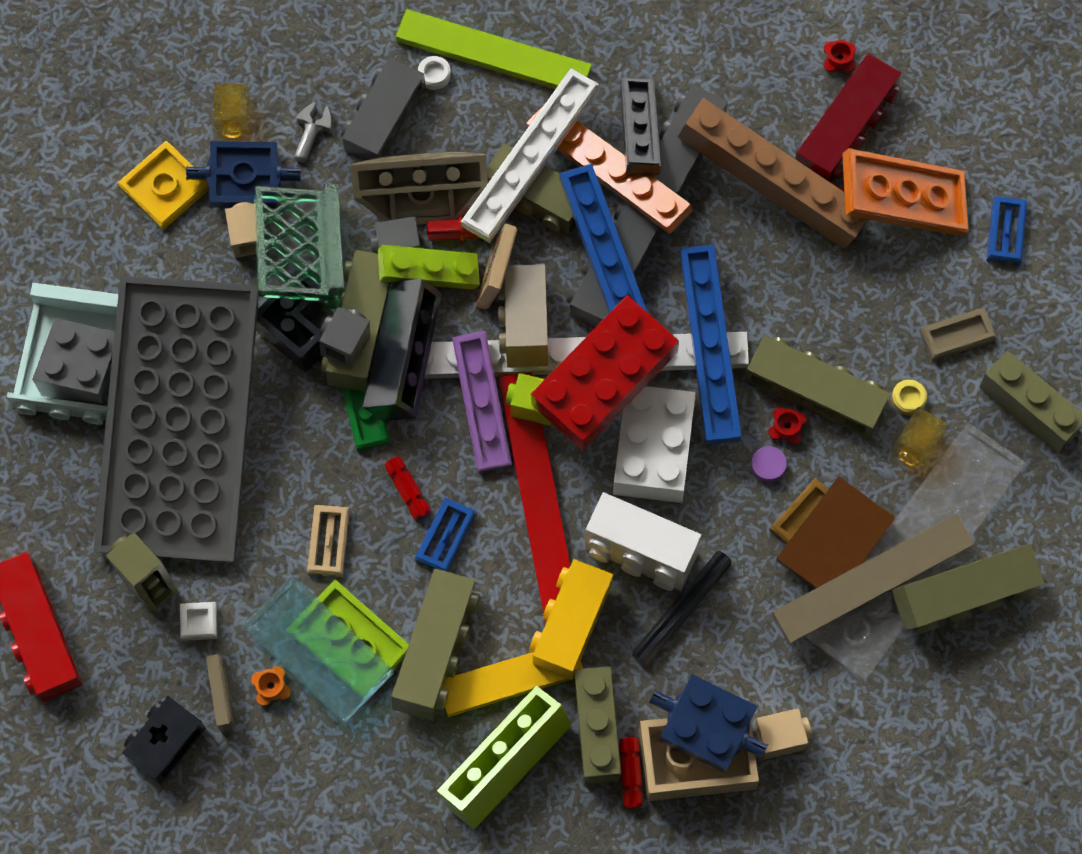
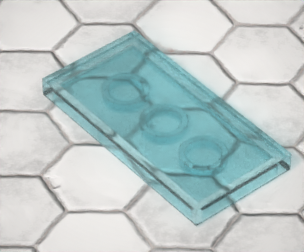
(318, 649)

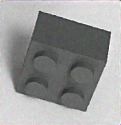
(76, 363)

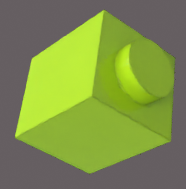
(520, 399)

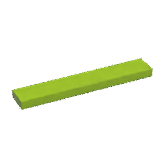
(486, 50)

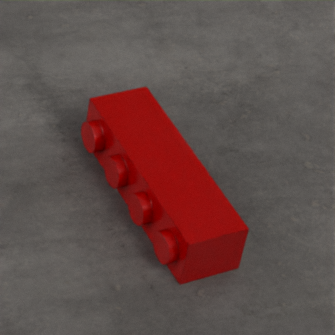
(35, 630)

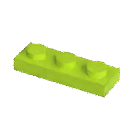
(434, 266)

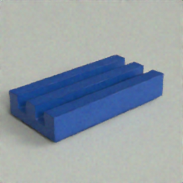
(1004, 256)
(433, 562)

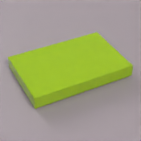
(365, 624)

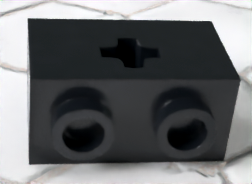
(160, 758)

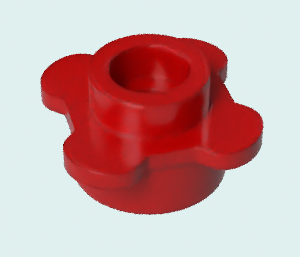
(841, 48)
(783, 416)

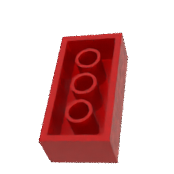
(604, 372)

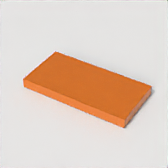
(905, 192)

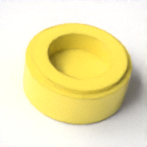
(908, 396)

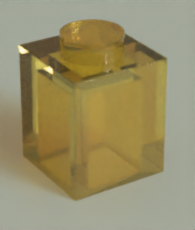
(232, 109)
(920, 438)

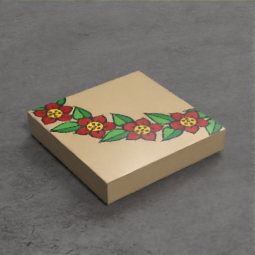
(496, 266)

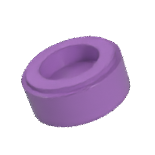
(768, 464)

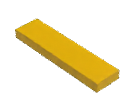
(497, 683)

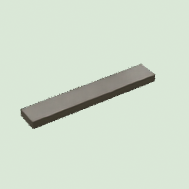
(872, 578)

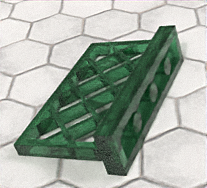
(327, 249)

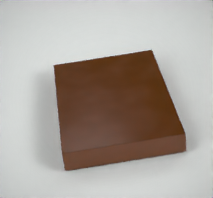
(835, 535)

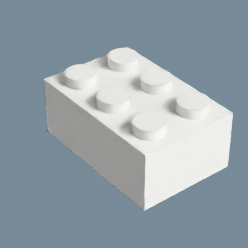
(654, 445)
(641, 542)

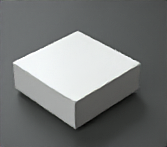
(198, 621)

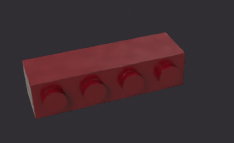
(849, 117)

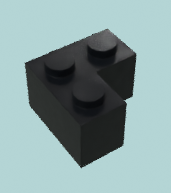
(289, 327)

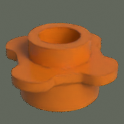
(261, 681)

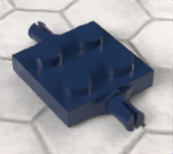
(239, 167)
(708, 723)

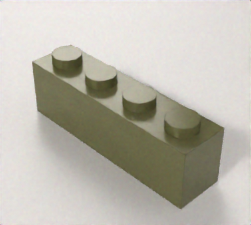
(367, 296)
(817, 385)
(968, 587)
(434, 645)

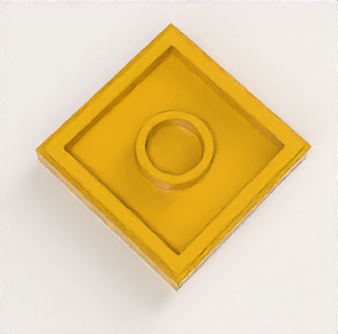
(161, 186)

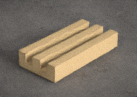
(326, 569)

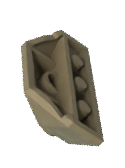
(420, 185)

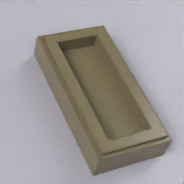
(957, 334)
(220, 693)

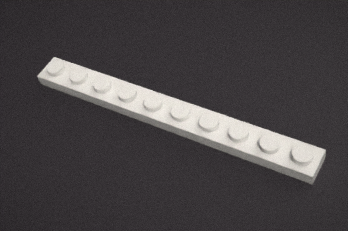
(443, 361)

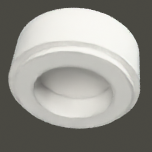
(436, 72)

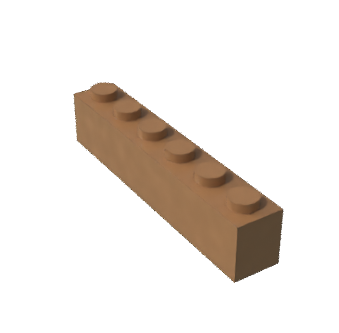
(770, 172)

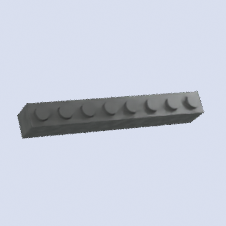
(634, 229)

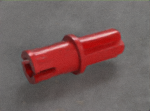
(448, 230)

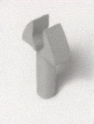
(311, 130)

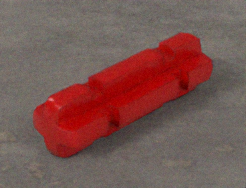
(407, 488)
(631, 773)

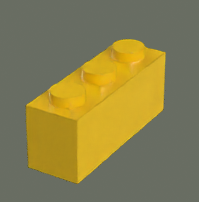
(571, 618)

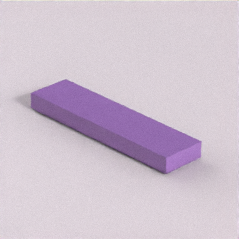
(481, 401)

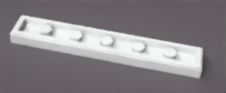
(529, 155)

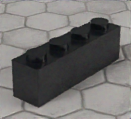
(402, 350)

